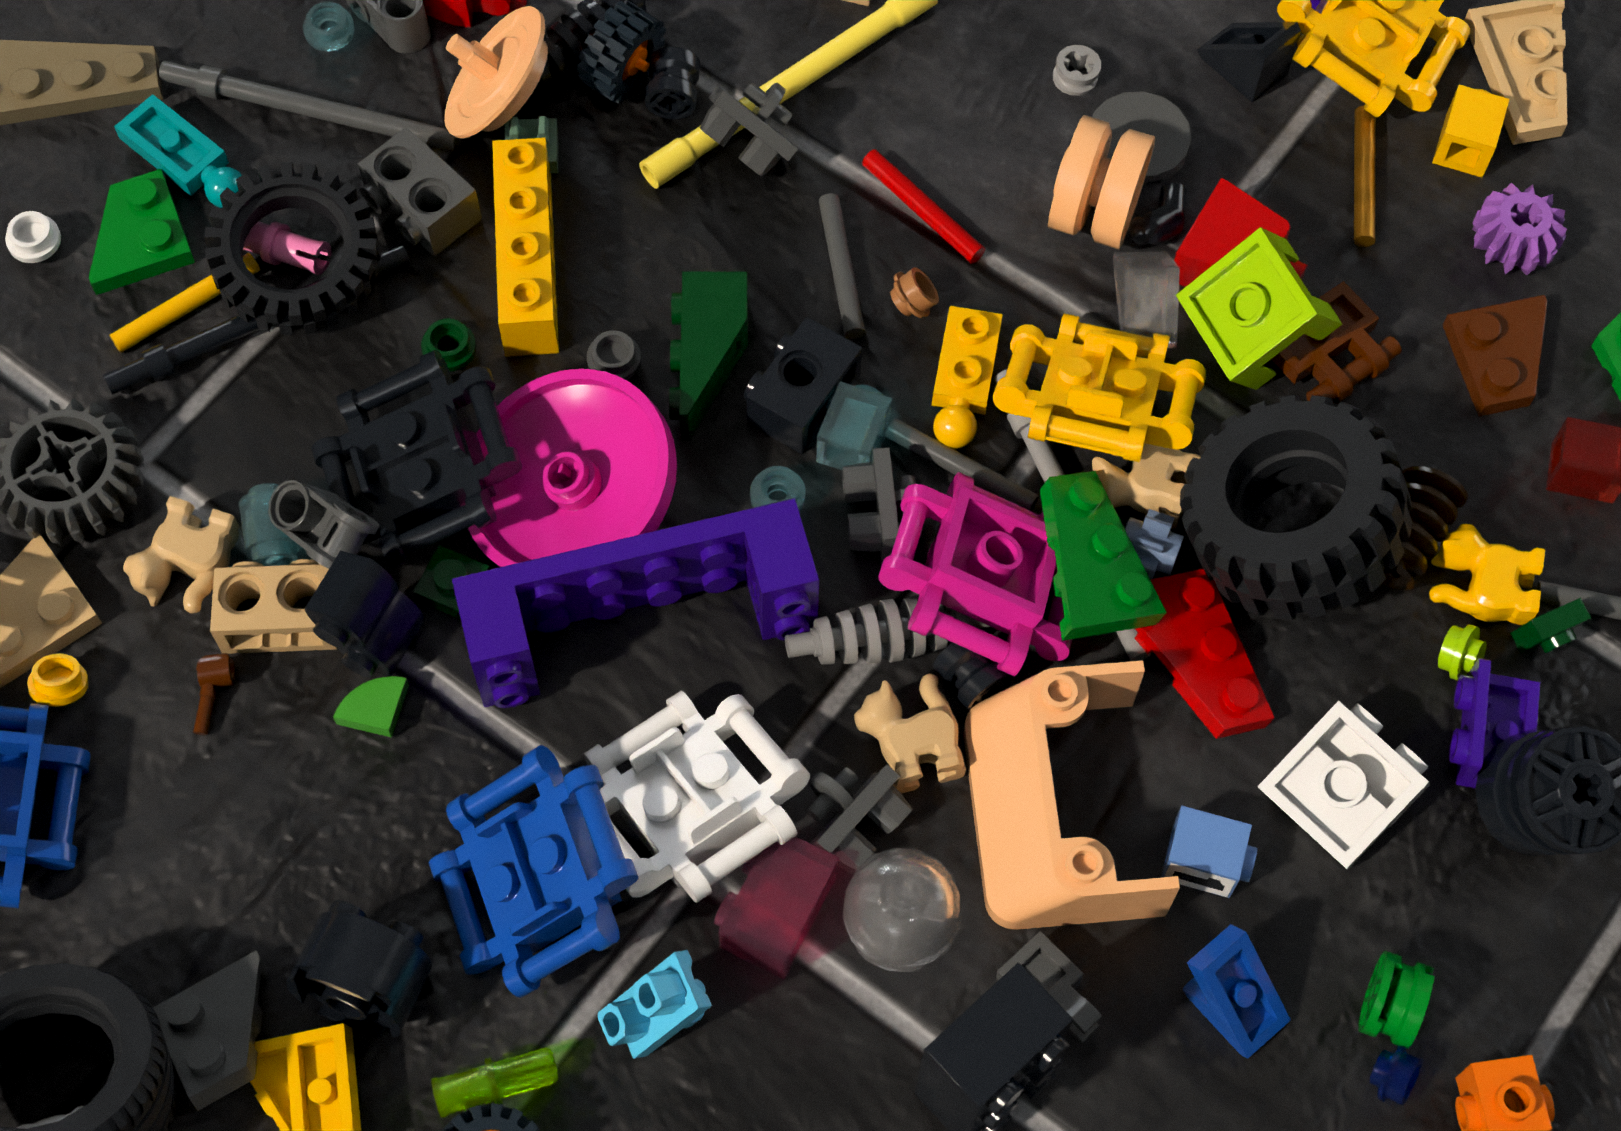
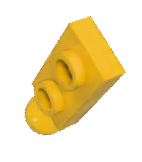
(964, 373)

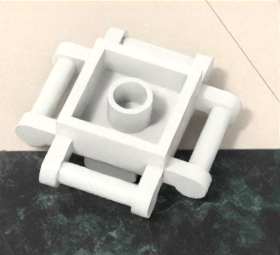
(694, 797)

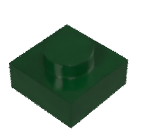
(436, 585)
(1552, 628)

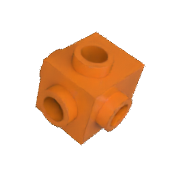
(1503, 1097)

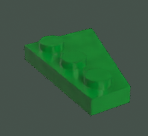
(1096, 562)

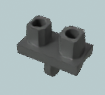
(767, 144)
(874, 483)
(874, 798)

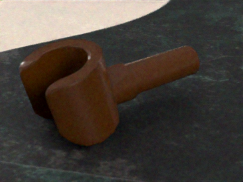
(212, 672)

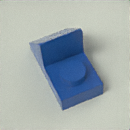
(1236, 991)

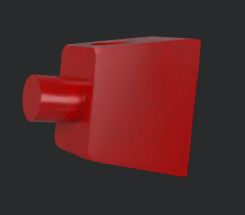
(1221, 226)

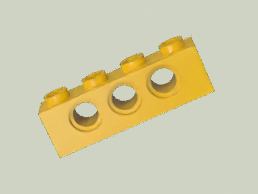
(525, 247)

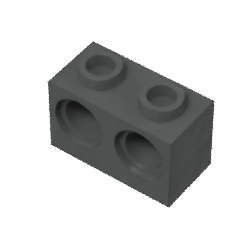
(425, 186)

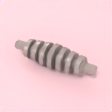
(869, 634)

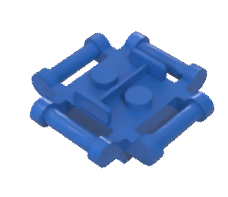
(19, 772)
(537, 870)

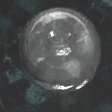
(902, 909)

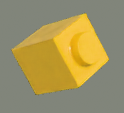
(1471, 130)

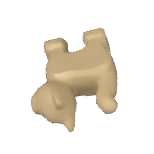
(1150, 484)
(184, 548)
(916, 740)

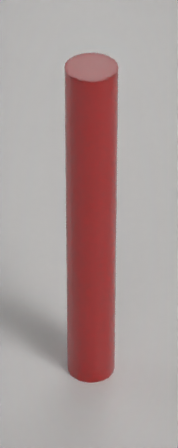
(923, 206)

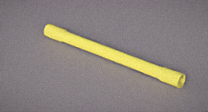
(684, 151)

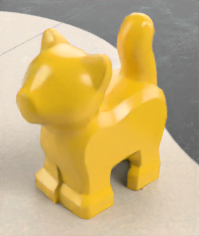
(1496, 577)

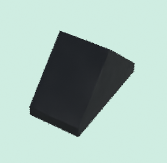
(1252, 54)

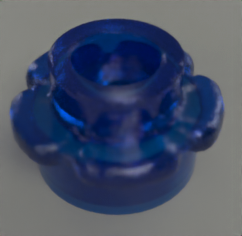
(1395, 1075)

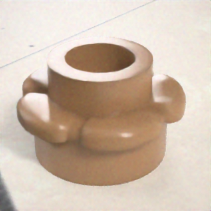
(914, 293)

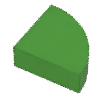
(373, 705)

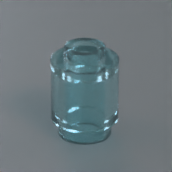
(260, 537)

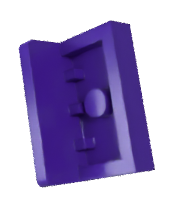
(1491, 712)

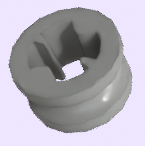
(1074, 82)

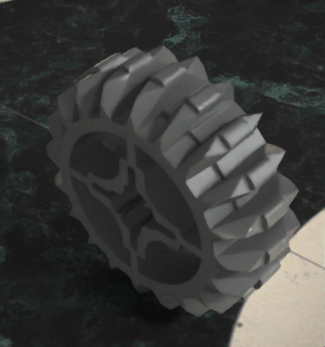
(96, 452)

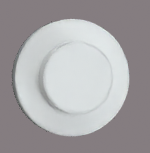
(32, 237)

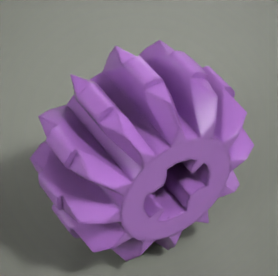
(1519, 229)

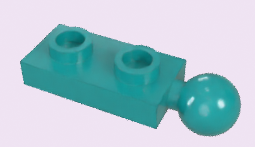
(178, 149)

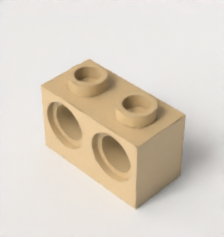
(273, 621)

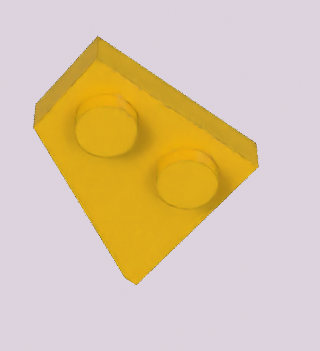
(309, 1080)

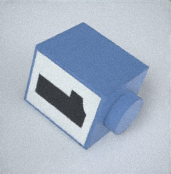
(1209, 852)

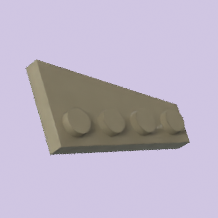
(73, 78)

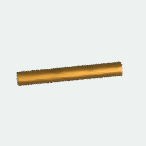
(1364, 177)

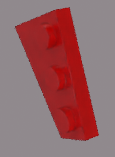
(1205, 655)

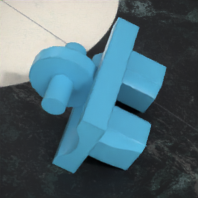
(656, 1007)

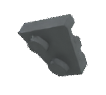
(215, 1030)

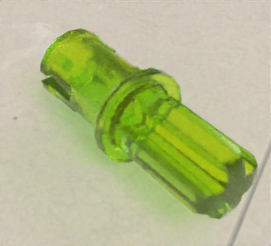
(494, 1081)

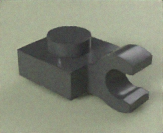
(1059, 978)

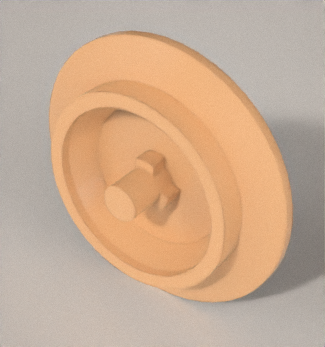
(496, 73)

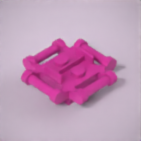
(984, 563)

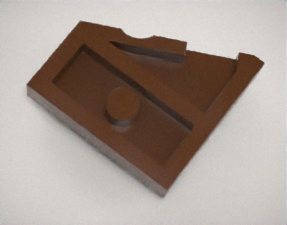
(1499, 352)

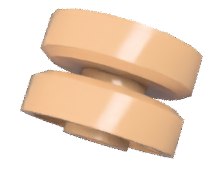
(1093, 180)

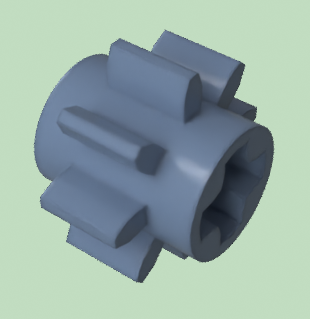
(1155, 542)

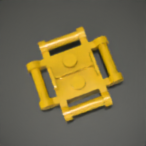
(1372, 44)
(1100, 390)

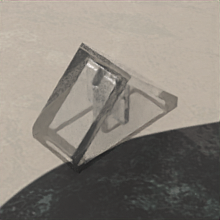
(1147, 293)

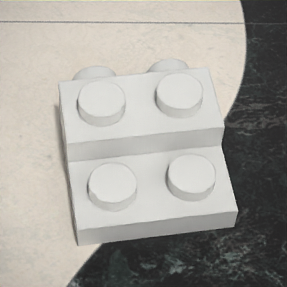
(1346, 782)

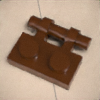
(1315, 356)

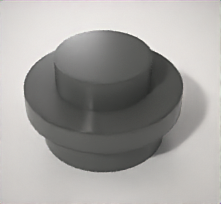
(614, 354)

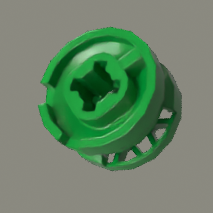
(1399, 997)

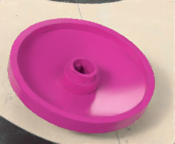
(591, 467)

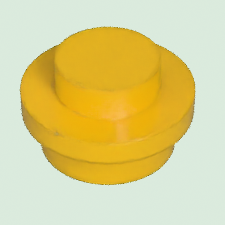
(57, 680)

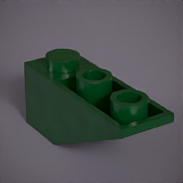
(711, 341)

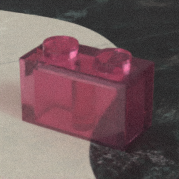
(776, 904)

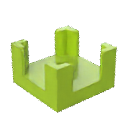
(1254, 307)

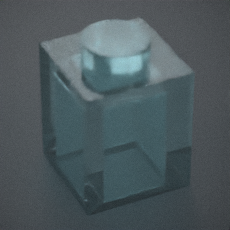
(853, 426)

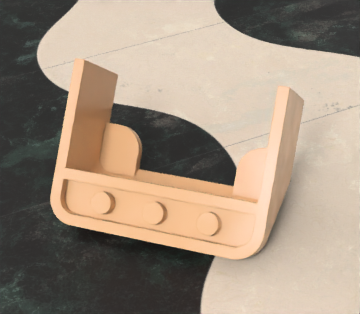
(1024, 863)

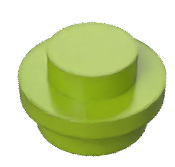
(1461, 650)

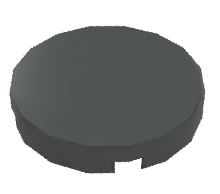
(1155, 117)

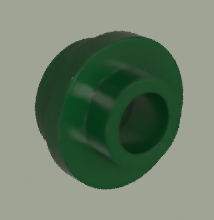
(448, 332)

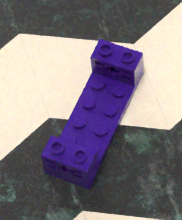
(652, 568)

